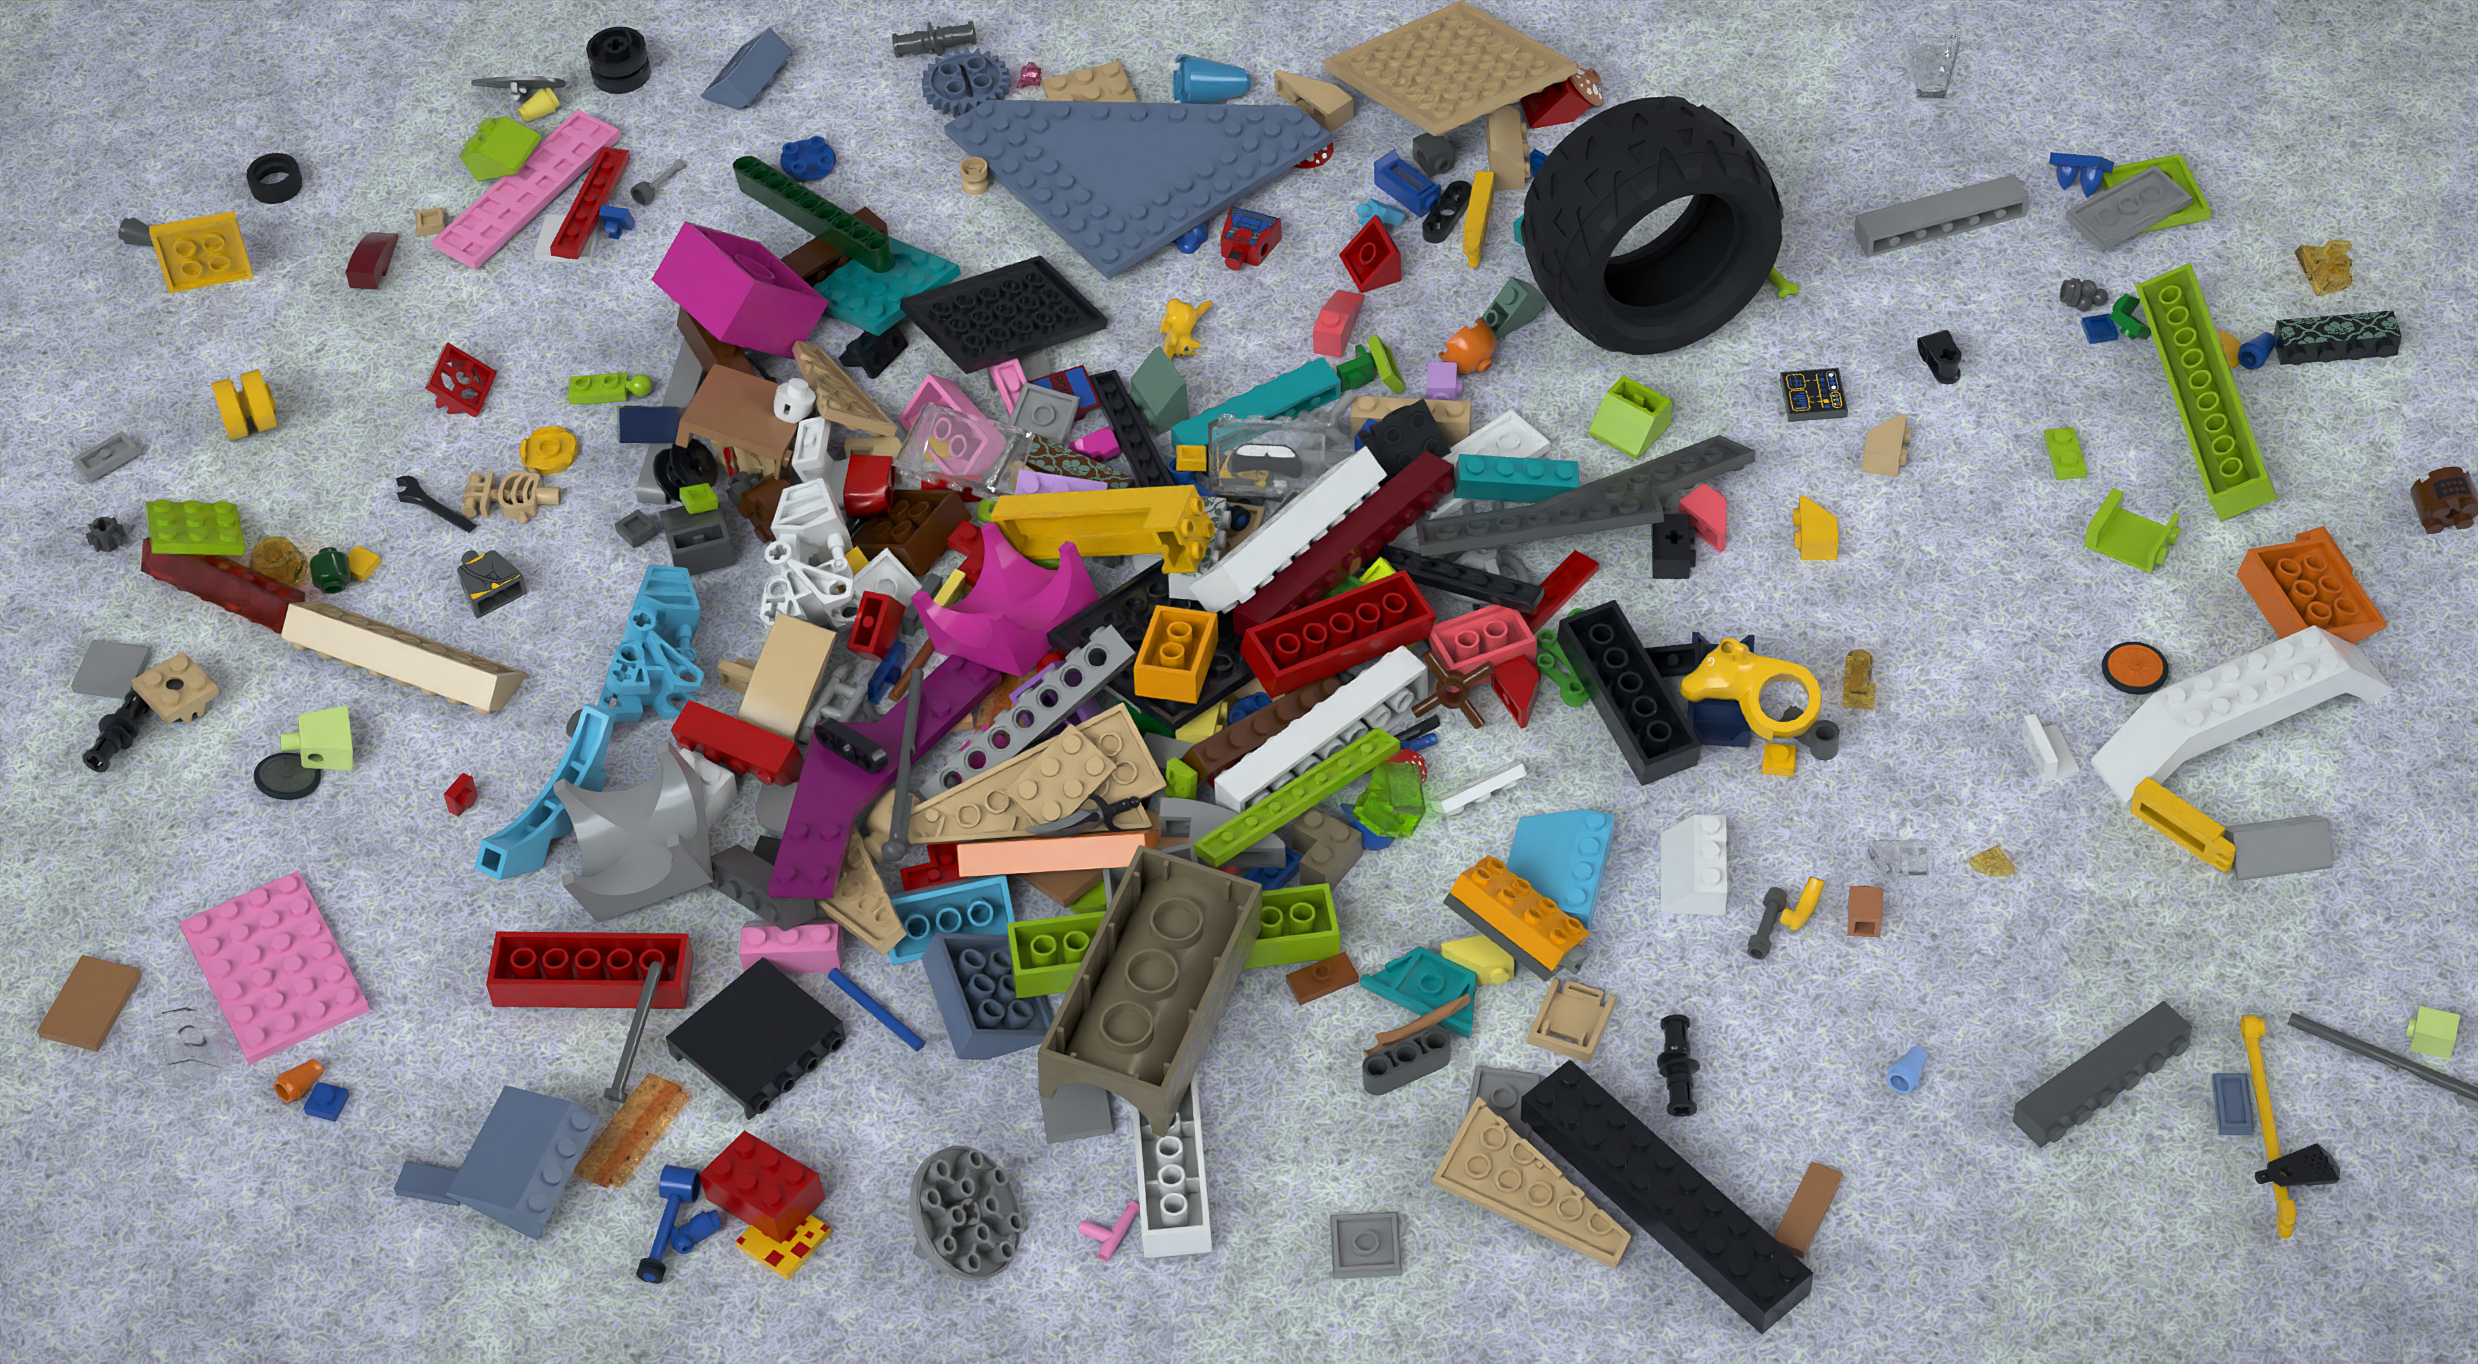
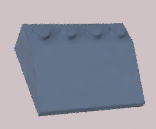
(978, 996)
(523, 1158)

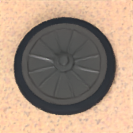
(285, 778)

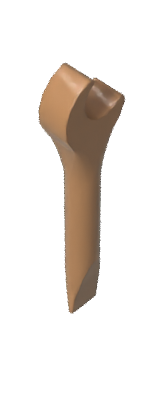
(1391, 1037)

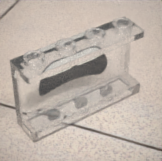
(1265, 455)

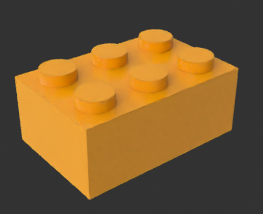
(1176, 654)

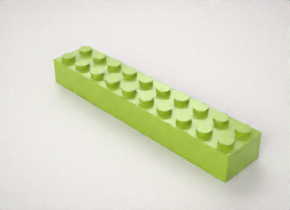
(2206, 392)
(1295, 928)

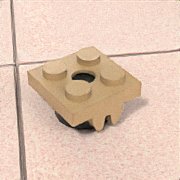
(176, 689)

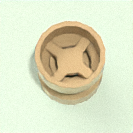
(974, 175)

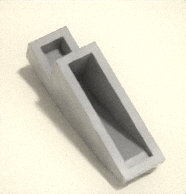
(1196, 819)

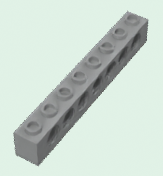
(1046, 719)

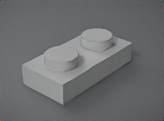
(106, 456)

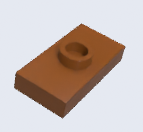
(1322, 978)

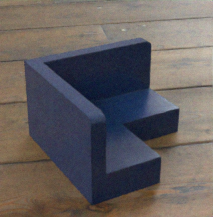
(647, 424)

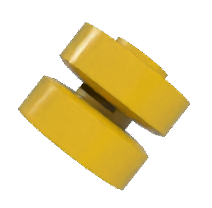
(253, 401)

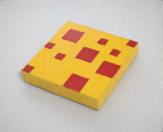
(791, 1253)

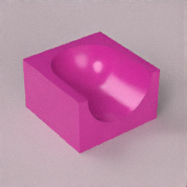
(739, 290)

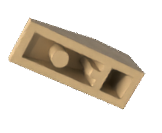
(1318, 99)

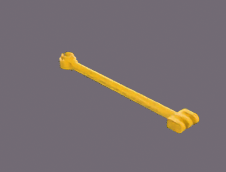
(2251, 1030)

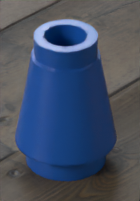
(2256, 351)

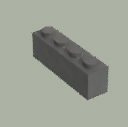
(746, 880)

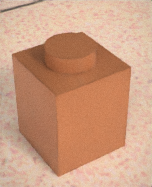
(1864, 911)

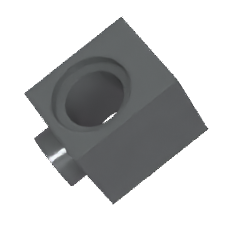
(1433, 154)

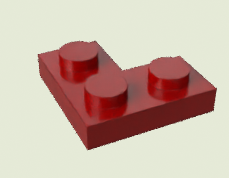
(969, 541)
(941, 868)

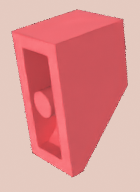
(1706, 514)

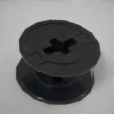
(684, 467)

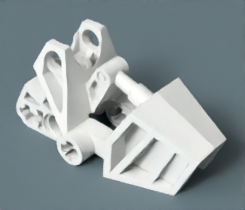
(809, 559)

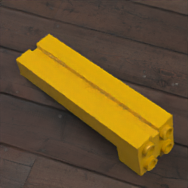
(1110, 524)

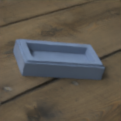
(2232, 1104)
(426, 1183)

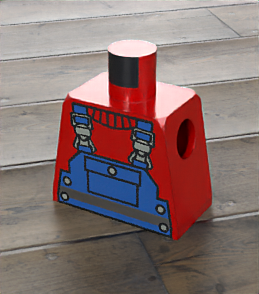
(1248, 237)

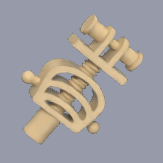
(515, 487)

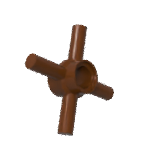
(1449, 699)

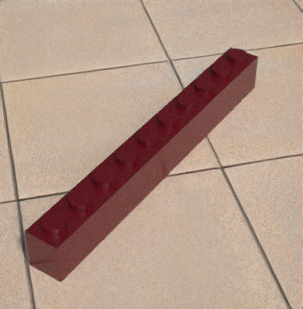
(1350, 542)

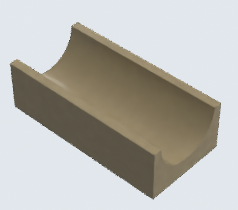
(1153, 984)

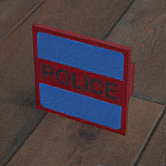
(1073, 382)

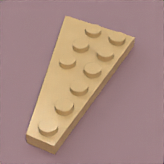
(838, 395)
(862, 900)
(1514, 1180)

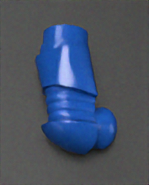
(695, 1231)

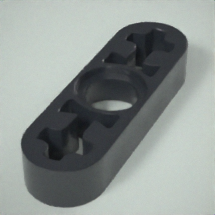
(1447, 222)
(851, 745)

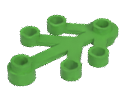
(1569, 697)

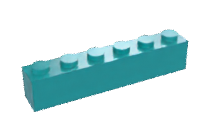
(1287, 395)

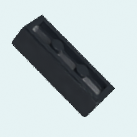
(1678, 659)

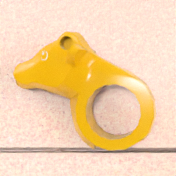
(1741, 676)

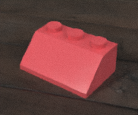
(1482, 636)

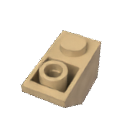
(1885, 448)

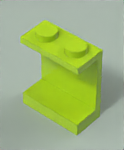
(2130, 536)

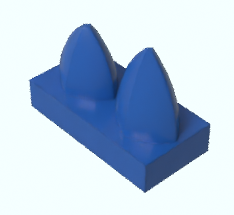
(2090, 166)

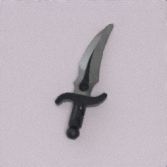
(1085, 819)

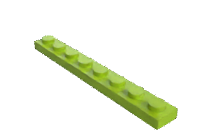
(1296, 797)

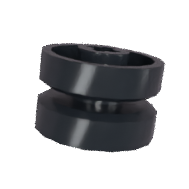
(618, 60)

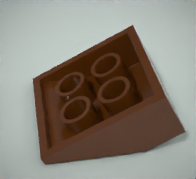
(915, 528)

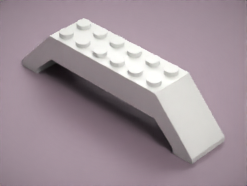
(2234, 703)

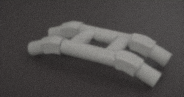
(836, 686)

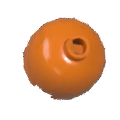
(1471, 348)

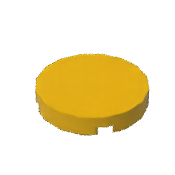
(555, 456)

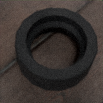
(279, 191)

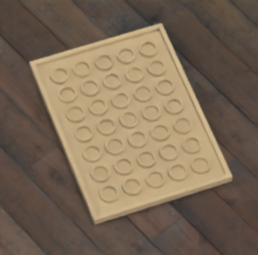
(1450, 67)

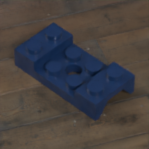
(1719, 720)

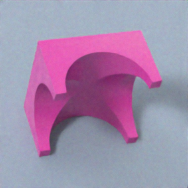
(1009, 608)

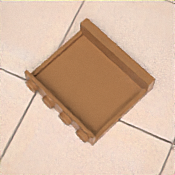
(740, 413)

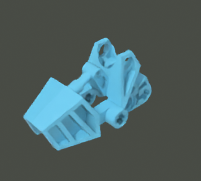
(656, 648)

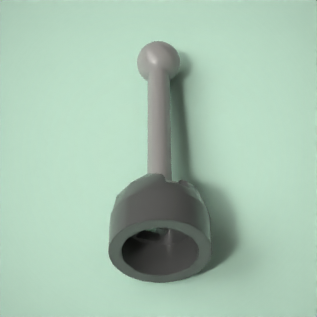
(645, 192)

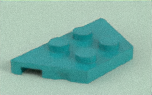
(1424, 983)

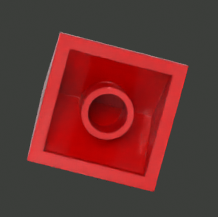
(1372, 257)

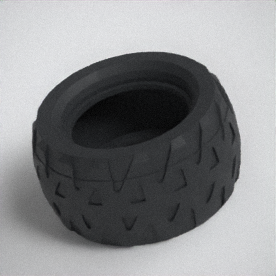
(1614, 176)

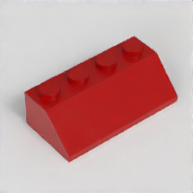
(738, 745)

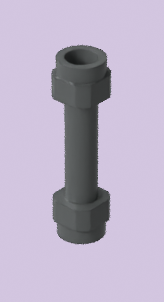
(1759, 944)

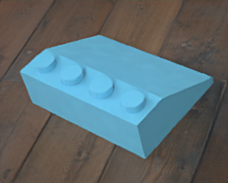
(1564, 858)

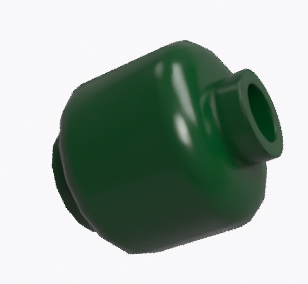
(330, 570)

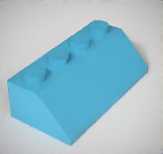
(957, 907)

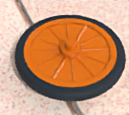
(2135, 668)

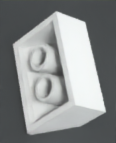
(1695, 866)

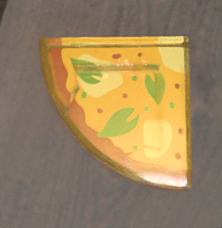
(1993, 862)

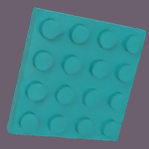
(874, 298)

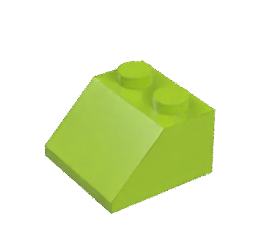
(498, 148)

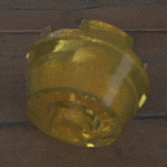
(279, 560)

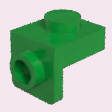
(2123, 316)
(1356, 371)

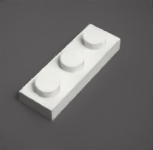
(1479, 788)

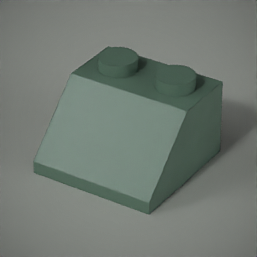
(1159, 392)

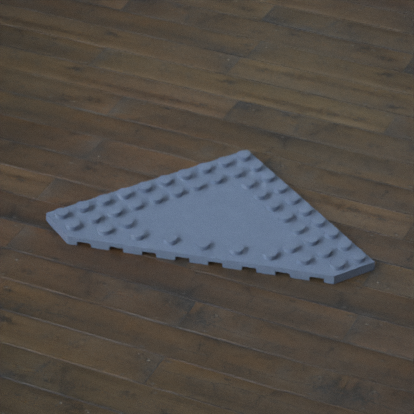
(1132, 173)

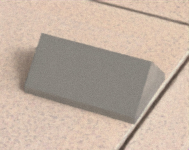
(2280, 847)

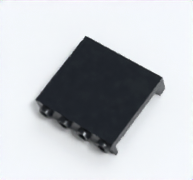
(757, 1037)

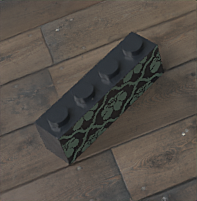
(2337, 337)

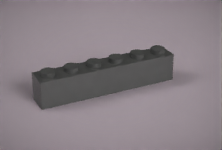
(2102, 1074)

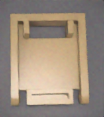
(1574, 1016)

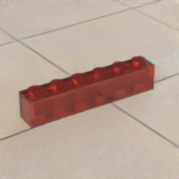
(224, 584)

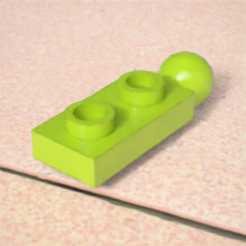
(607, 388)

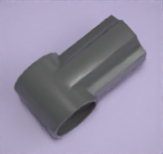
(1820, 738)

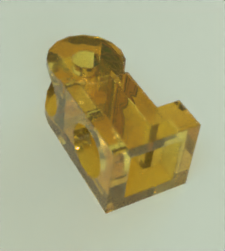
(1857, 674)

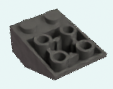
(697, 539)

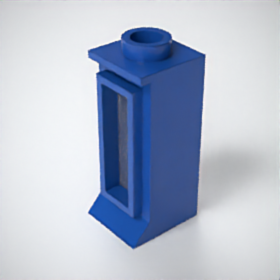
(1406, 184)

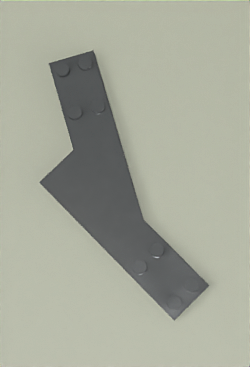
(1605, 504)

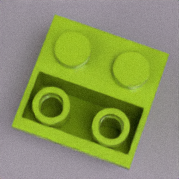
(1631, 417)

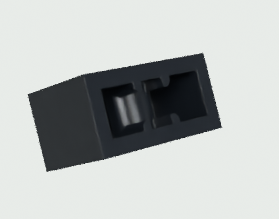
(1671, 547)

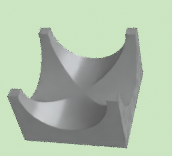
(639, 839)

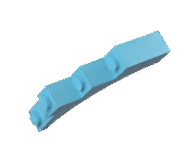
(526, 840)

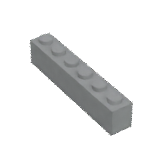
(1941, 215)

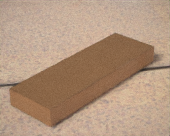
(1808, 1208)

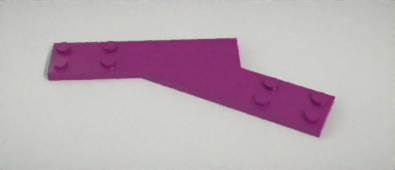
(837, 791)

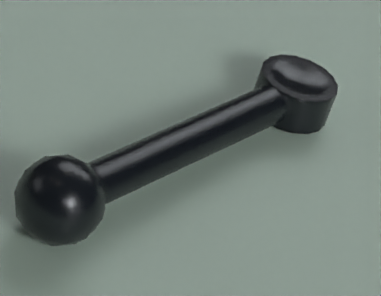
(748, 353)

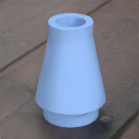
(1907, 1071)

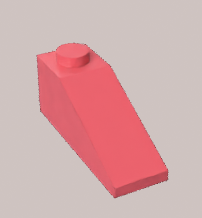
(1336, 323)

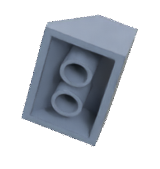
(749, 71)

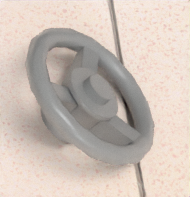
(1488, 561)

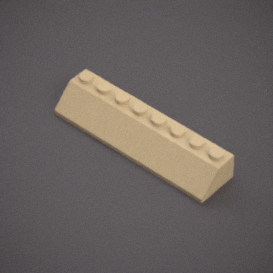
(401, 656)

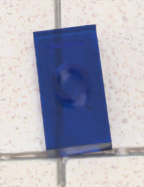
(887, 672)

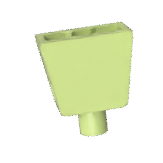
(322, 739)

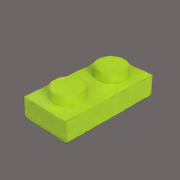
(2065, 453)

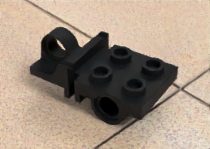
(1403, 438)

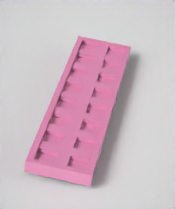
(521, 196)

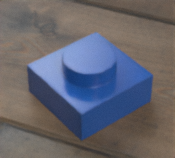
(326, 1101)

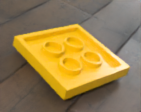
(201, 252)

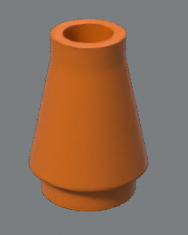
(295, 1082)

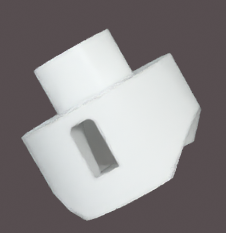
(798, 396)

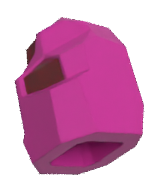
(1097, 445)

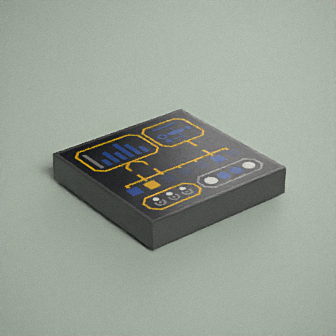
(1813, 394)

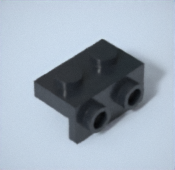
(874, 351)

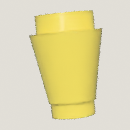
(539, 105)

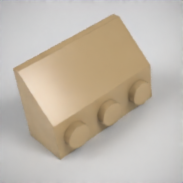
(1506, 149)

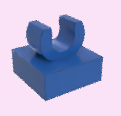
(616, 220)

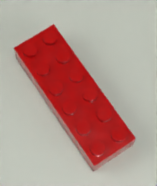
(1337, 633)
(587, 969)

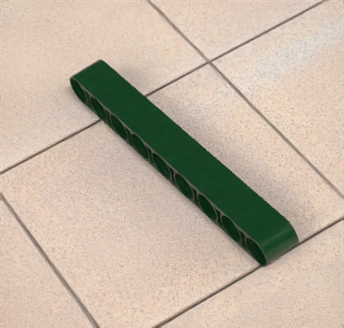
(814, 214)

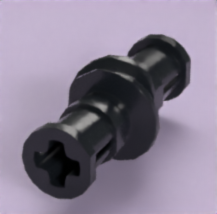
(116, 732)
(1677, 1065)

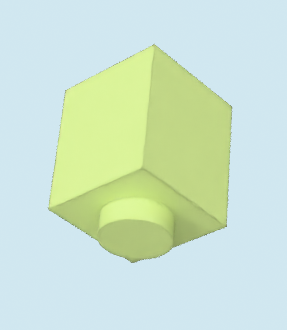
(2433, 1032)

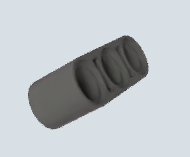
(1417, 1050)

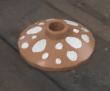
(1587, 84)

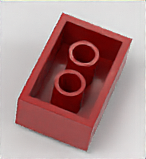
(762, 1186)

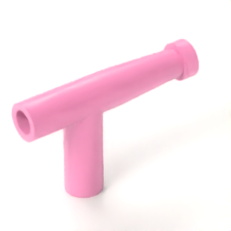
(1110, 1238)

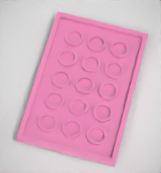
(274, 967)

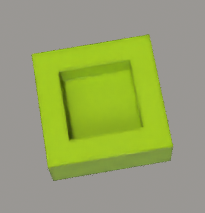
(698, 498)

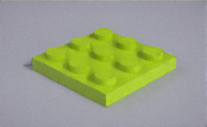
(2178, 171)
(194, 528)

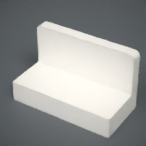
(2048, 749)

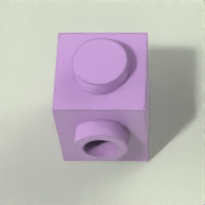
(1443, 381)

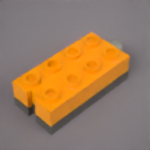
(1518, 919)

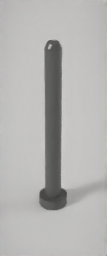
(616, 1092)

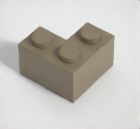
(1327, 847)

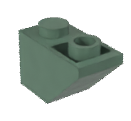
(1513, 307)

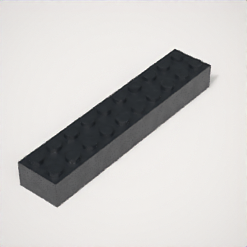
(1666, 1196)

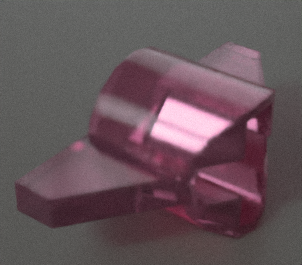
(1029, 76)

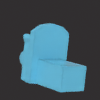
(1386, 213)

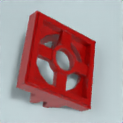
(470, 367)

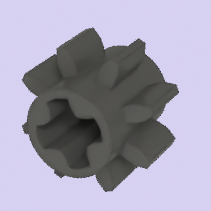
(738, 484)
(105, 534)

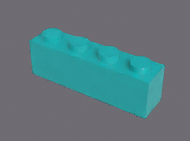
(1513, 478)

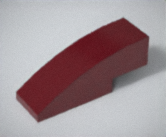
(371, 260)

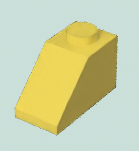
(1482, 957)

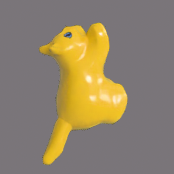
(1178, 326)

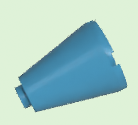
(1207, 80)

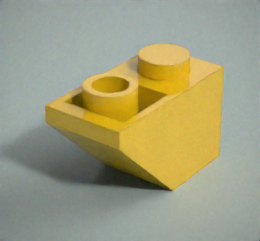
(1817, 531)

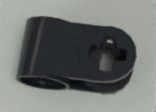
(1941, 356)

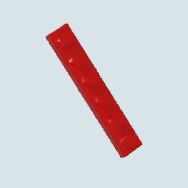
(586, 207)

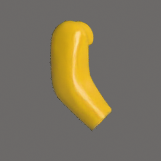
(1806, 905)

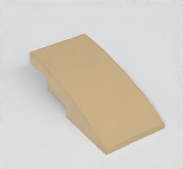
(787, 676)

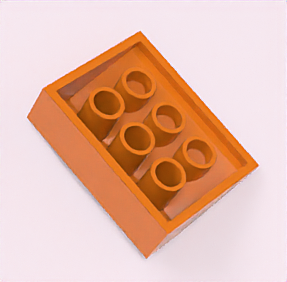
(2307, 587)

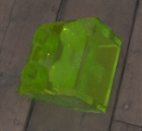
(1392, 800)

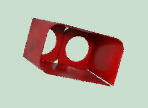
(869, 486)

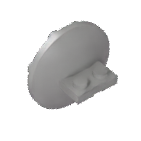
(964, 1213)

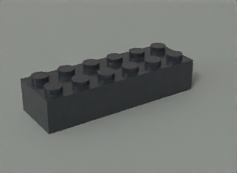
(1628, 692)

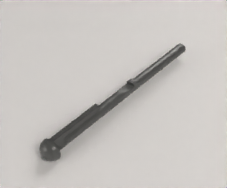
(896, 846)
(2466, 1092)

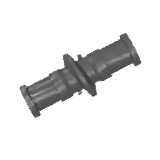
(934, 39)

